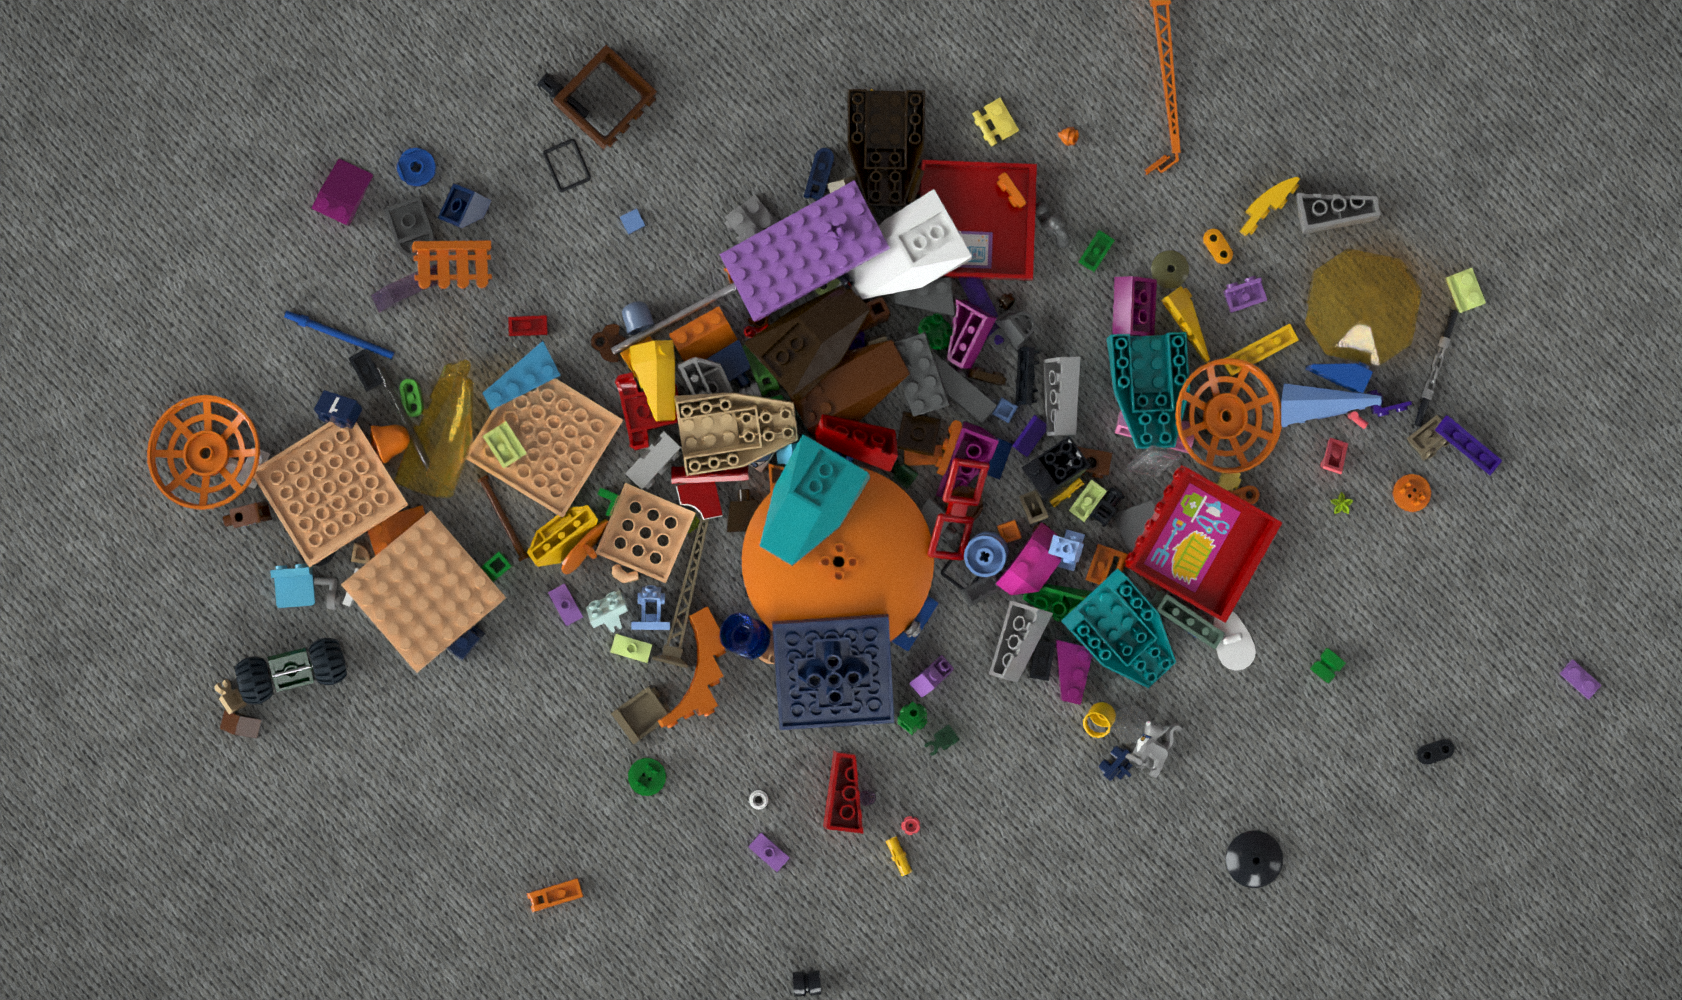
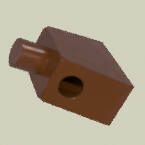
(250, 515)

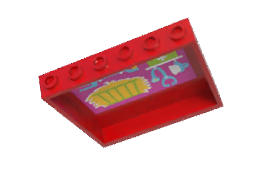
(1202, 543)

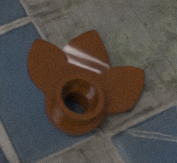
(611, 339)

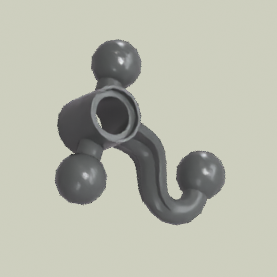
(1053, 225)

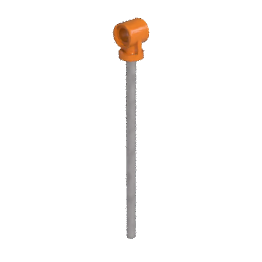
(674, 318)

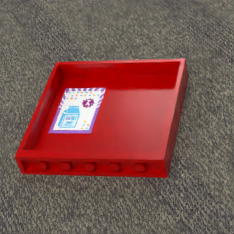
(990, 226)

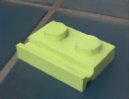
(1465, 290)
(504, 444)

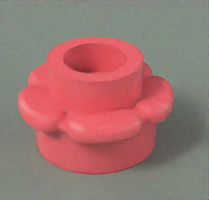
(910, 820)

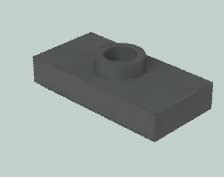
(980, 590)

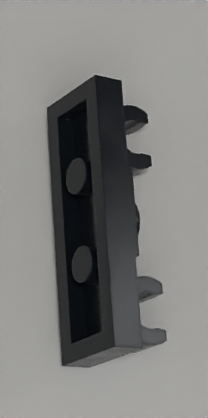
(1026, 376)

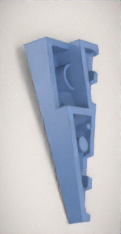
(1308, 403)

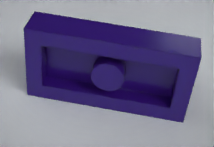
(1030, 436)

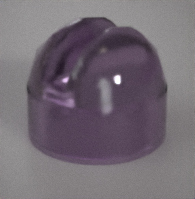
(867, 797)

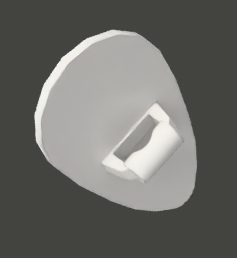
(1236, 647)

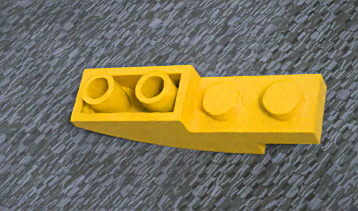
(1272, 198)

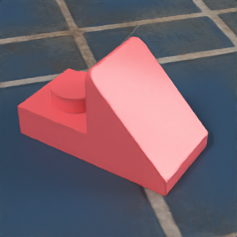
(1334, 456)

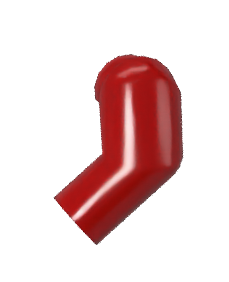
(751, 331)

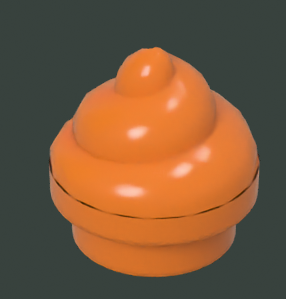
(1069, 136)

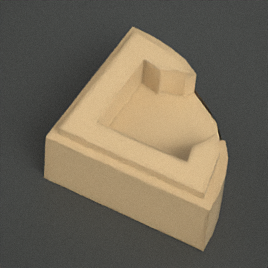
(360, 554)

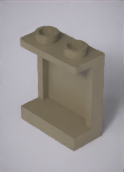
(641, 714)

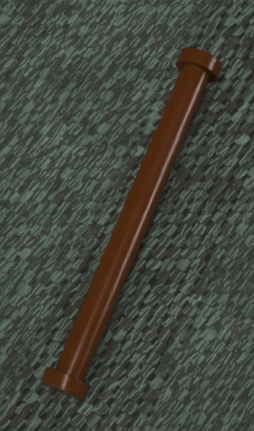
(503, 518)

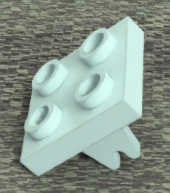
(607, 610)

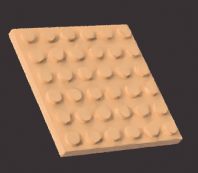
(561, 438)
(329, 490)
(423, 591)

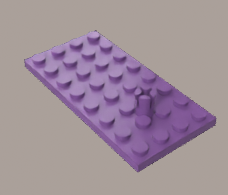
(804, 251)

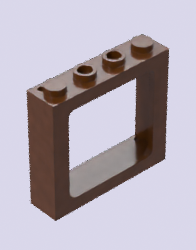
(607, 56)

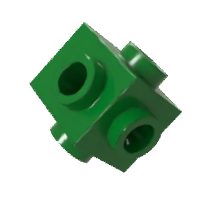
(912, 717)

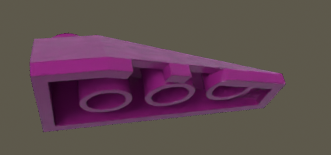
(972, 444)

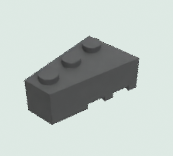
(933, 297)

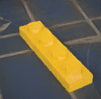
(1263, 348)

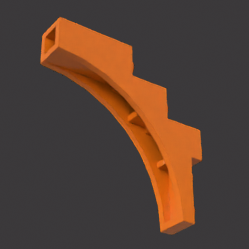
(706, 670)

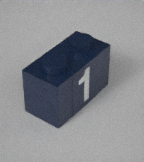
(337, 409)

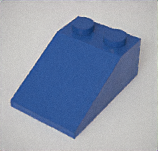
(1349, 376)

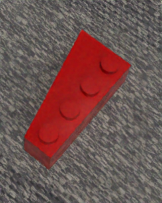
(858, 440)

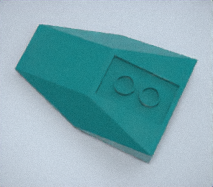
(1147, 384)
(810, 500)
(1122, 631)

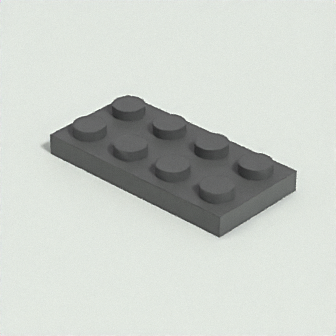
(924, 384)

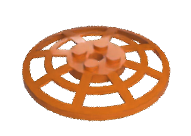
(1237, 415)
(196, 445)

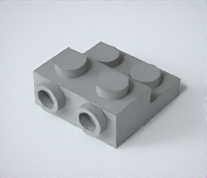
(749, 219)

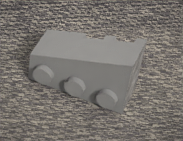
(654, 461)

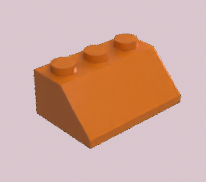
(703, 335)

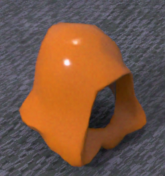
(389, 441)

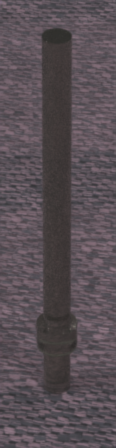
(389, 385)

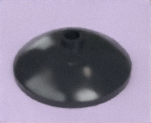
(1241, 855)

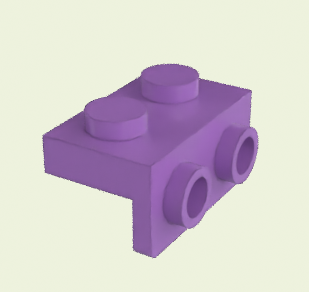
(1245, 294)

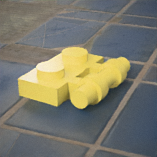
(1001, 120)

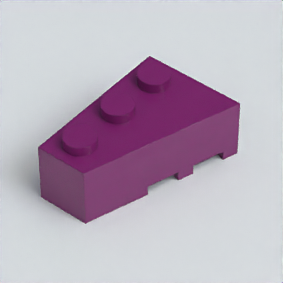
(968, 334)

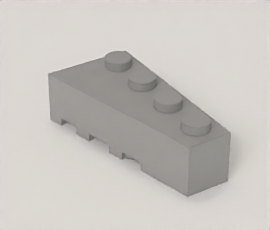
(1333, 211)
(1061, 395)
(1018, 640)

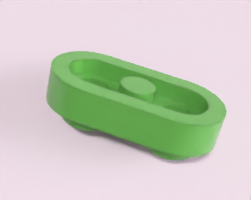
(409, 398)

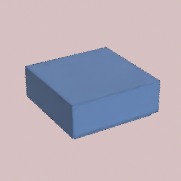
(632, 221)
(1005, 410)

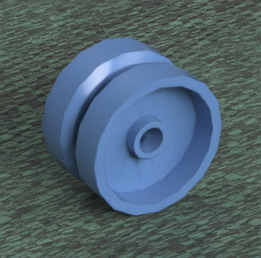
(986, 565)

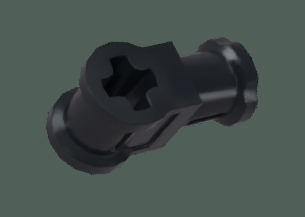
(1106, 508)

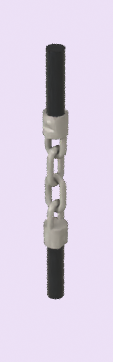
(1443, 343)

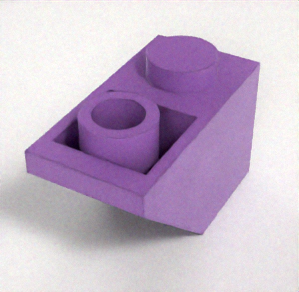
(931, 676)

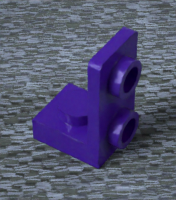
(1385, 411)

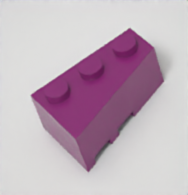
(1073, 669)

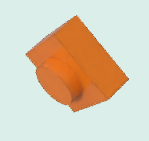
(1009, 531)

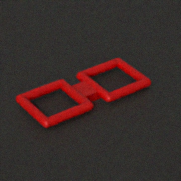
(957, 509)

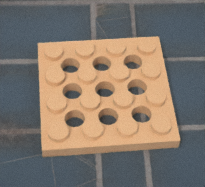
(650, 545)

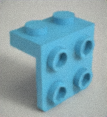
(294, 586)

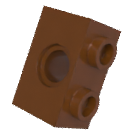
(1102, 462)

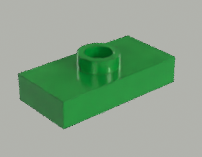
(1096, 251)

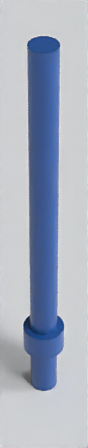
(304, 321)

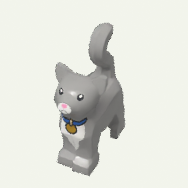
(1149, 751)

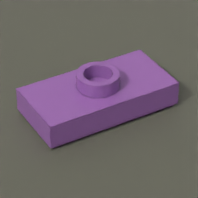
(565, 604)
(768, 852)

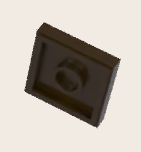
(918, 433)

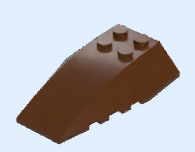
(854, 385)

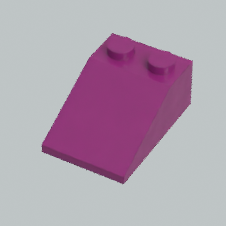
(342, 192)

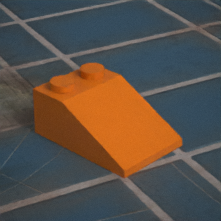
(393, 527)

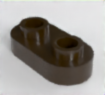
(979, 374)

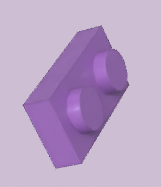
(1580, 679)

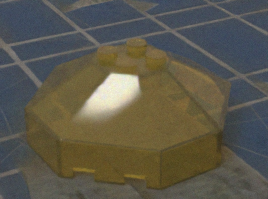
(1363, 306)

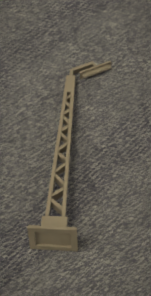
(670, 654)

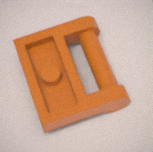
(1102, 562)

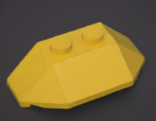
(561, 535)

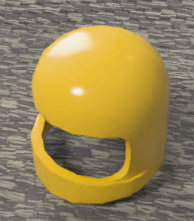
(1102, 715)

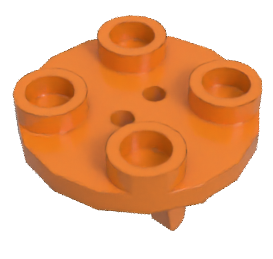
(1418, 499)

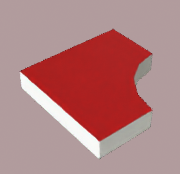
(701, 497)

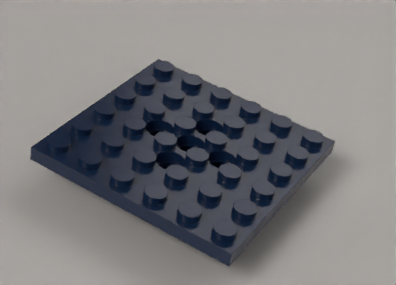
(804, 650)

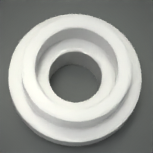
(758, 805)

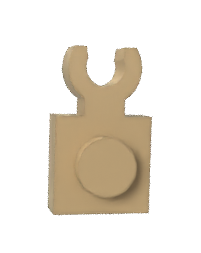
(230, 698)

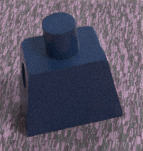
(733, 363)
(466, 643)

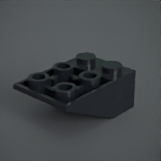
(1056, 469)

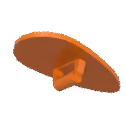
(584, 548)

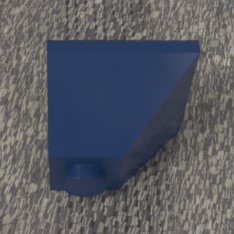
(463, 207)

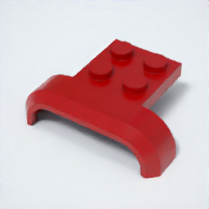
(637, 412)

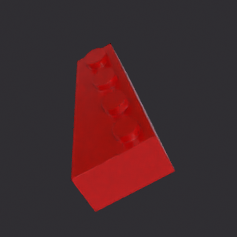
(843, 795)

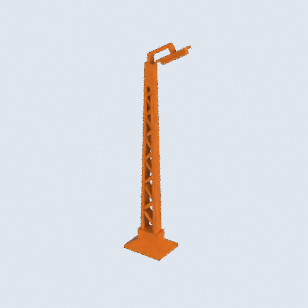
(1174, 138)

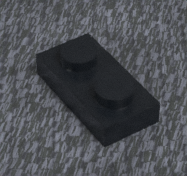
(365, 370)
(1042, 660)

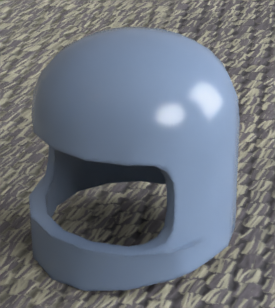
(635, 316)

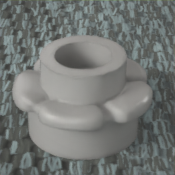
(913, 629)

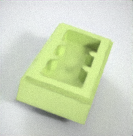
(631, 648)

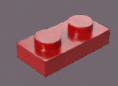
(528, 325)

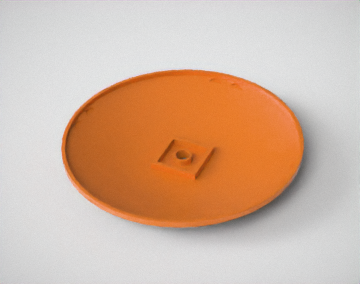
(882, 569)

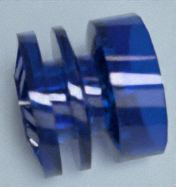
(745, 636)

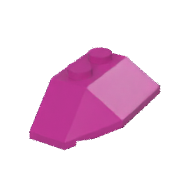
(1031, 565)

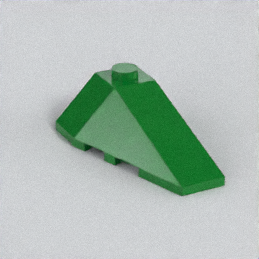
(1056, 599)

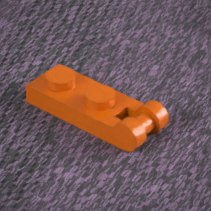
(948, 447)
(556, 894)

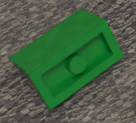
(611, 496)

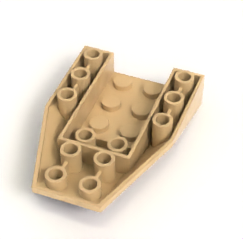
(731, 429)

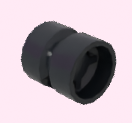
(806, 983)

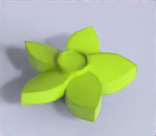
(1341, 504)

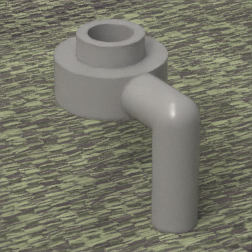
(333, 598)

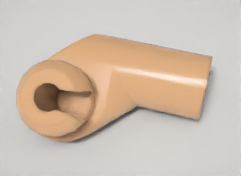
(623, 576)

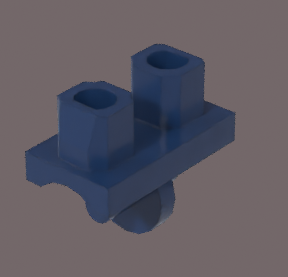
(1112, 770)

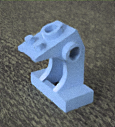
(1067, 548)
(651, 621)

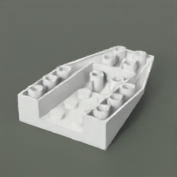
(921, 250)

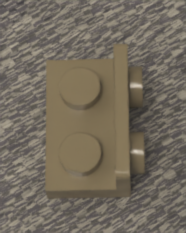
(1427, 440)

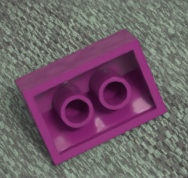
(1134, 306)

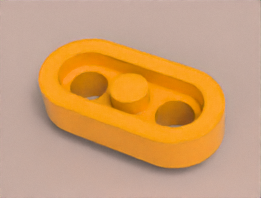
(1217, 246)

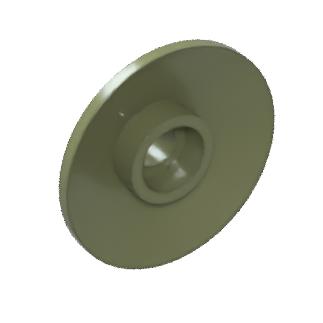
(1161, 274)

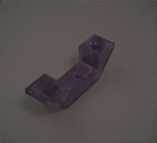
(400, 290)

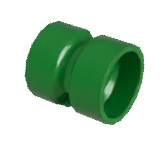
(1327, 666)

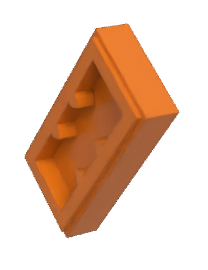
(913, 458)

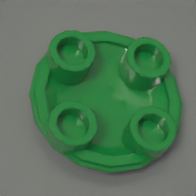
(937, 330)

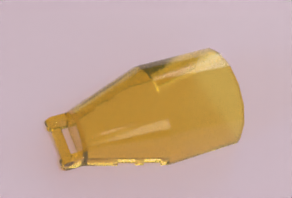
(445, 435)

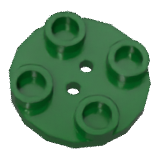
(652, 769)

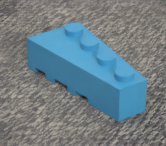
(523, 377)

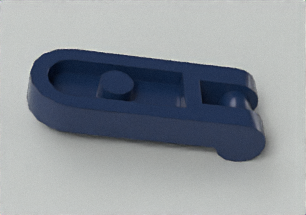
(819, 173)

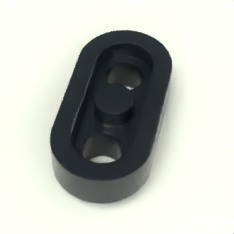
(1435, 751)

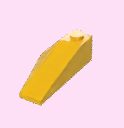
(1183, 312)
(656, 372)

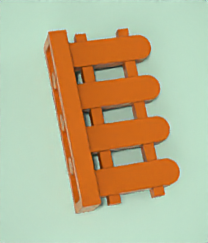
(442, 257)

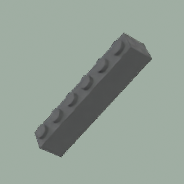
(962, 391)

